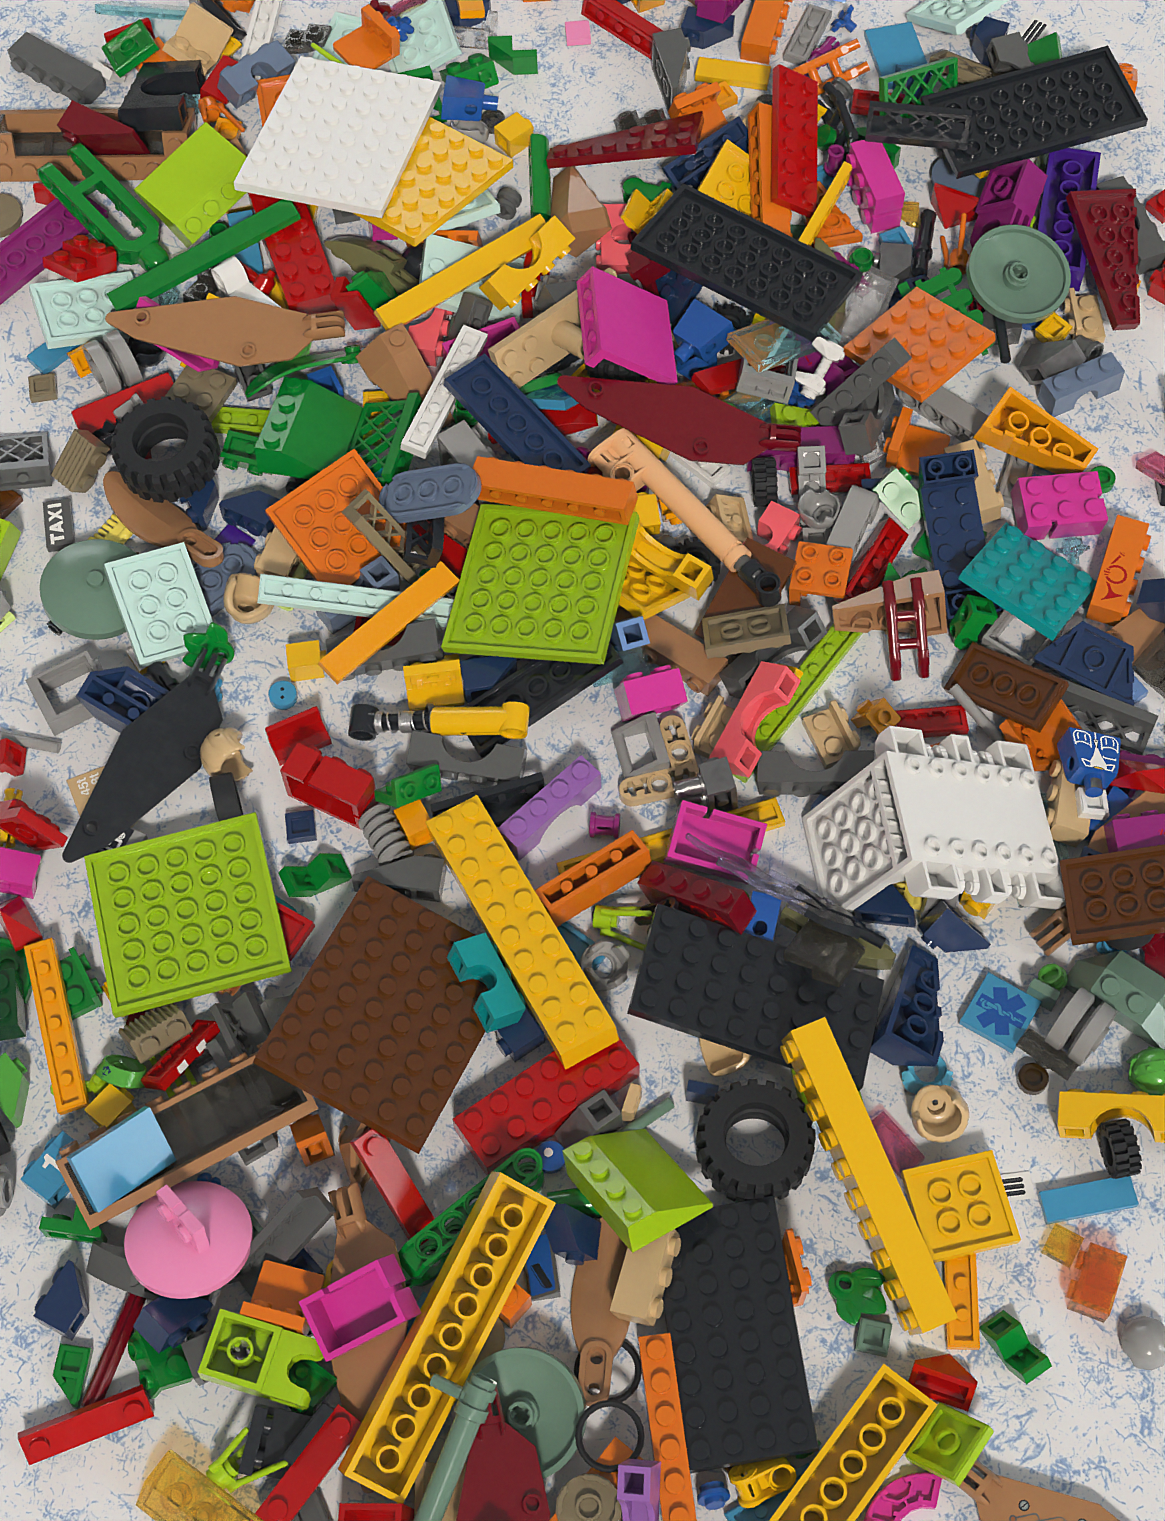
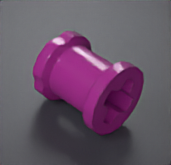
(604, 825)

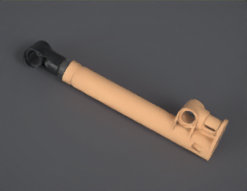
(628, 458)

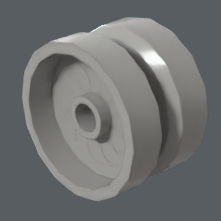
(112, 363)
(1085, 1029)

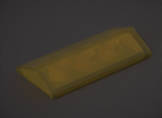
(183, 1493)

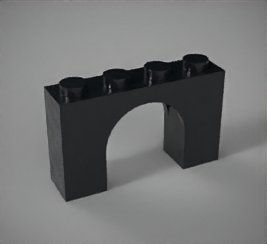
(156, 97)

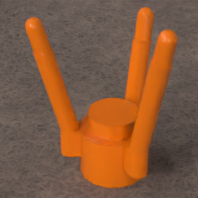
(211, 110)
(959, 256)

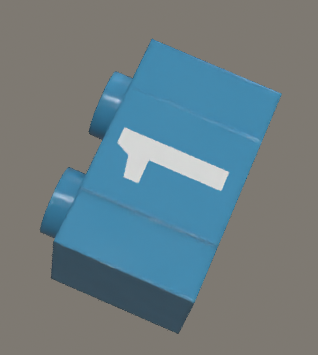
(43, 1174)

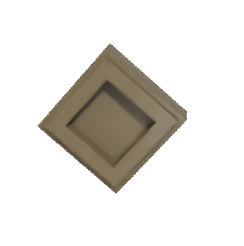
(42, 388)

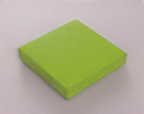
(949, 1444)

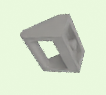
(645, 724)

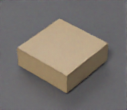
(631, 1102)

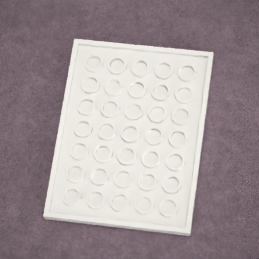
(339, 137)

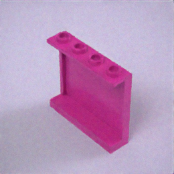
(625, 326)

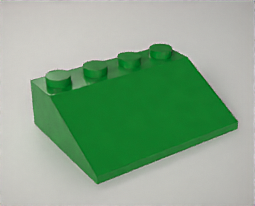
(305, 430)

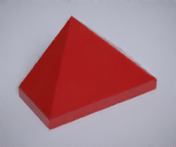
(951, 203)
(1140, 776)
(18, 923)
(944, 1381)

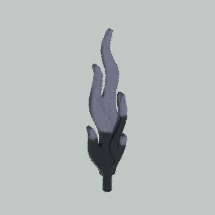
(795, 894)

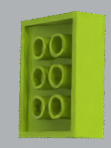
(194, 184)
(634, 1185)

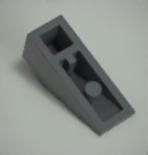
(413, 877)

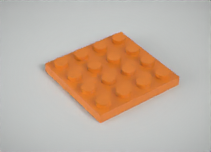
(931, 333)
(318, 530)

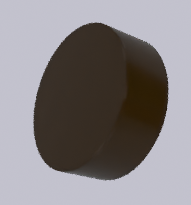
(1032, 1079)

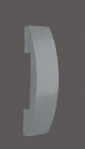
(811, 475)

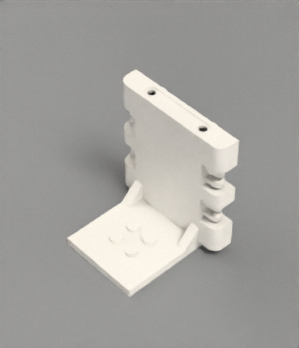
(938, 823)

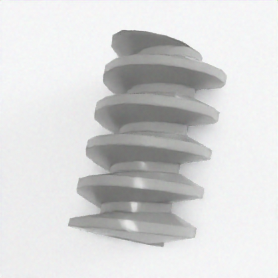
(383, 835)

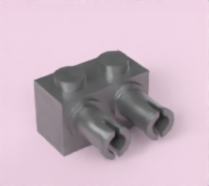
(712, 786)

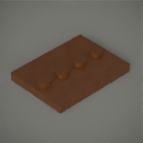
(1115, 894)

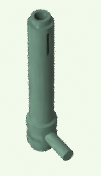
(470, 1414)

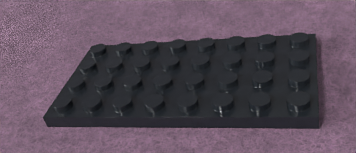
(1040, 110)
(747, 261)
(745, 993)
(737, 1340)

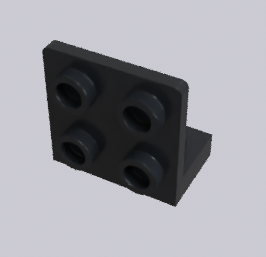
(269, 1437)

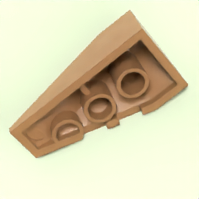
(578, 210)
(397, 366)
(867, 610)

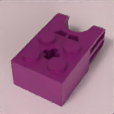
(1008, 197)

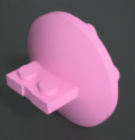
(188, 1239)

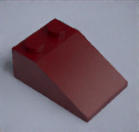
(98, 132)

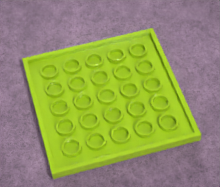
(539, 586)
(186, 915)

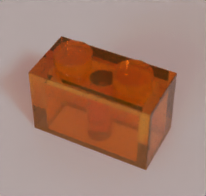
(1096, 1281)

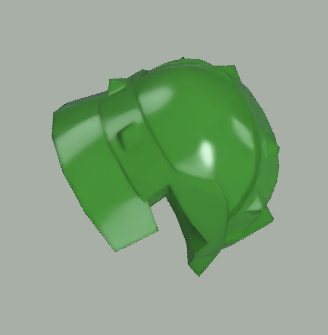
(1148, 1070)

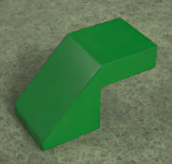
(515, 61)
(321, 874)
(1013, 1347)

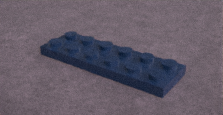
(512, 417)

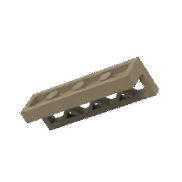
(375, 538)

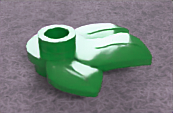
(214, 640)
(861, 1296)

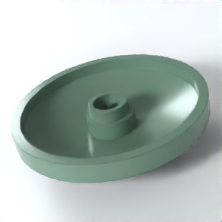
(1018, 274)
(78, 591)
(538, 1401)

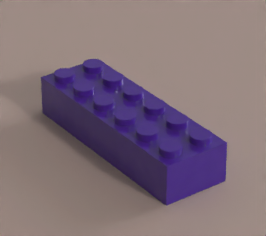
(1067, 172)

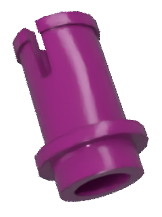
(834, 160)

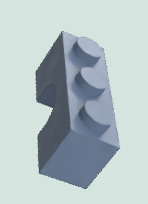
(268, 62)
(1063, 390)
(375, 575)

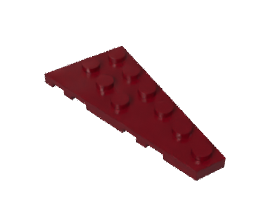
(655, 140)
(1111, 245)

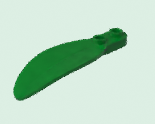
(296, 364)

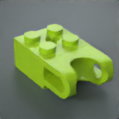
(266, 1367)

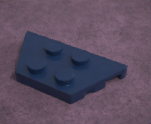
(678, 292)
(1092, 661)

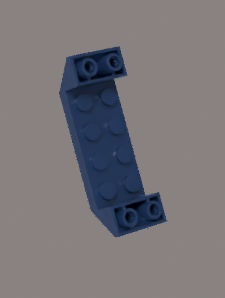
(952, 520)

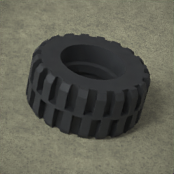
(155, 423)
(762, 1103)

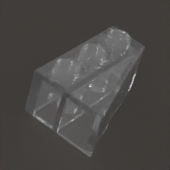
(866, 304)

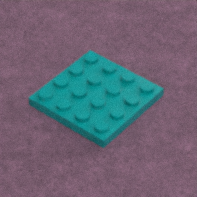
(1028, 581)

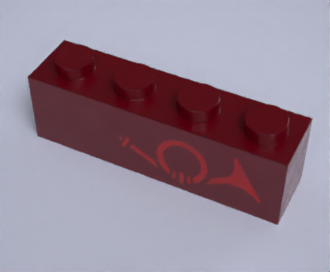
(698, 895)

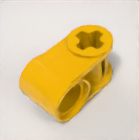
(761, 1480)

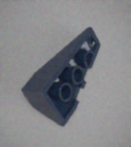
(909, 1021)

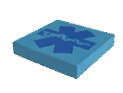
(552, 398)
(1000, 1012)

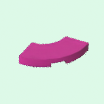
(905, 1496)

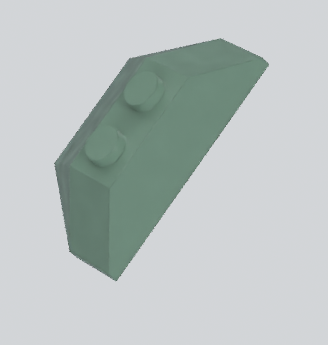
(1128, 988)

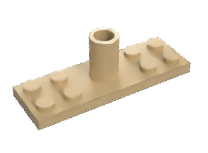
(541, 341)

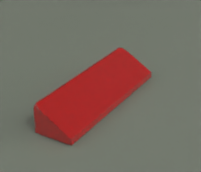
(622, 23)
(93, 415)
(874, 559)

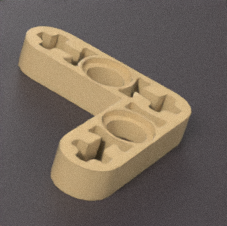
(677, 767)

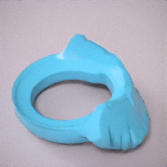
(913, 1083)

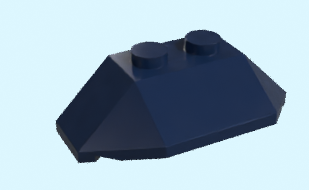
(693, 167)
(119, 696)

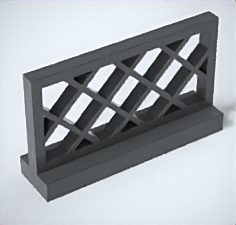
(24, 472)

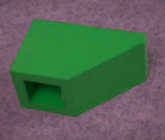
(373, 287)

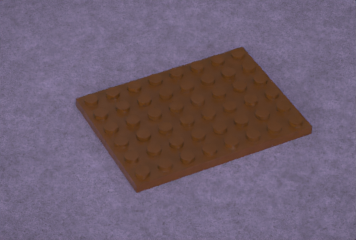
(381, 1018)

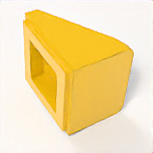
(1053, 329)

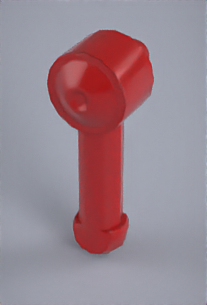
(263, 281)

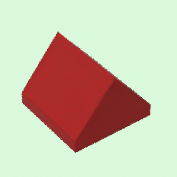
(42, 194)

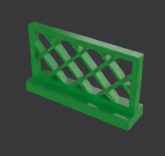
(935, 68)
(397, 459)

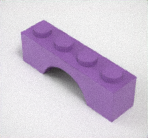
(569, 788)
(639, 1489)

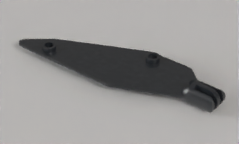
(150, 759)

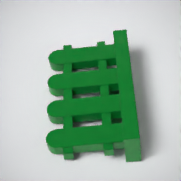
(958, 299)

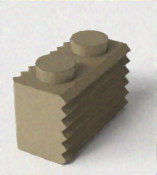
(80, 461)
(155, 1031)

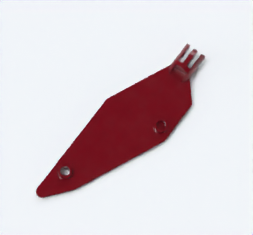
(682, 419)
(502, 1475)

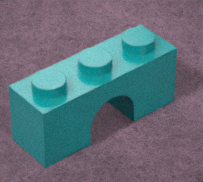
(479, 960)

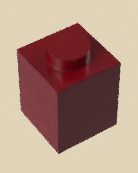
(644, 269)

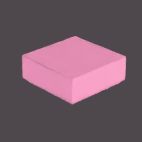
(577, 33)

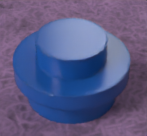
(713, 1495)

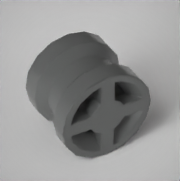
(509, 200)

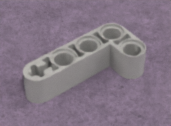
(948, 413)
(856, 514)

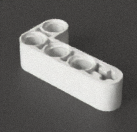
(233, 281)

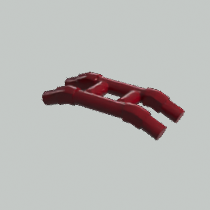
(893, 616)

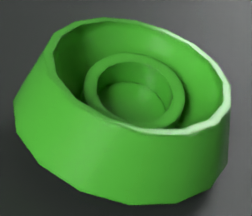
(121, 1071)

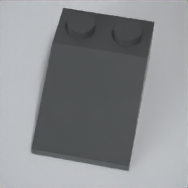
(670, 63)

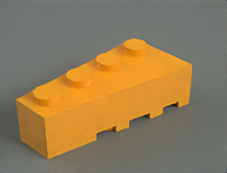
(1034, 436)

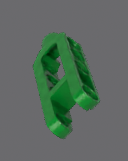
(143, 250)
(413, 1257)

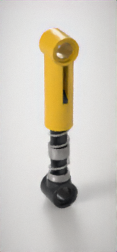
(506, 720)

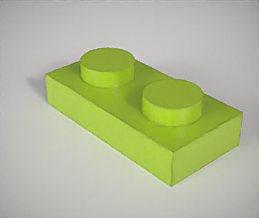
(792, 415)

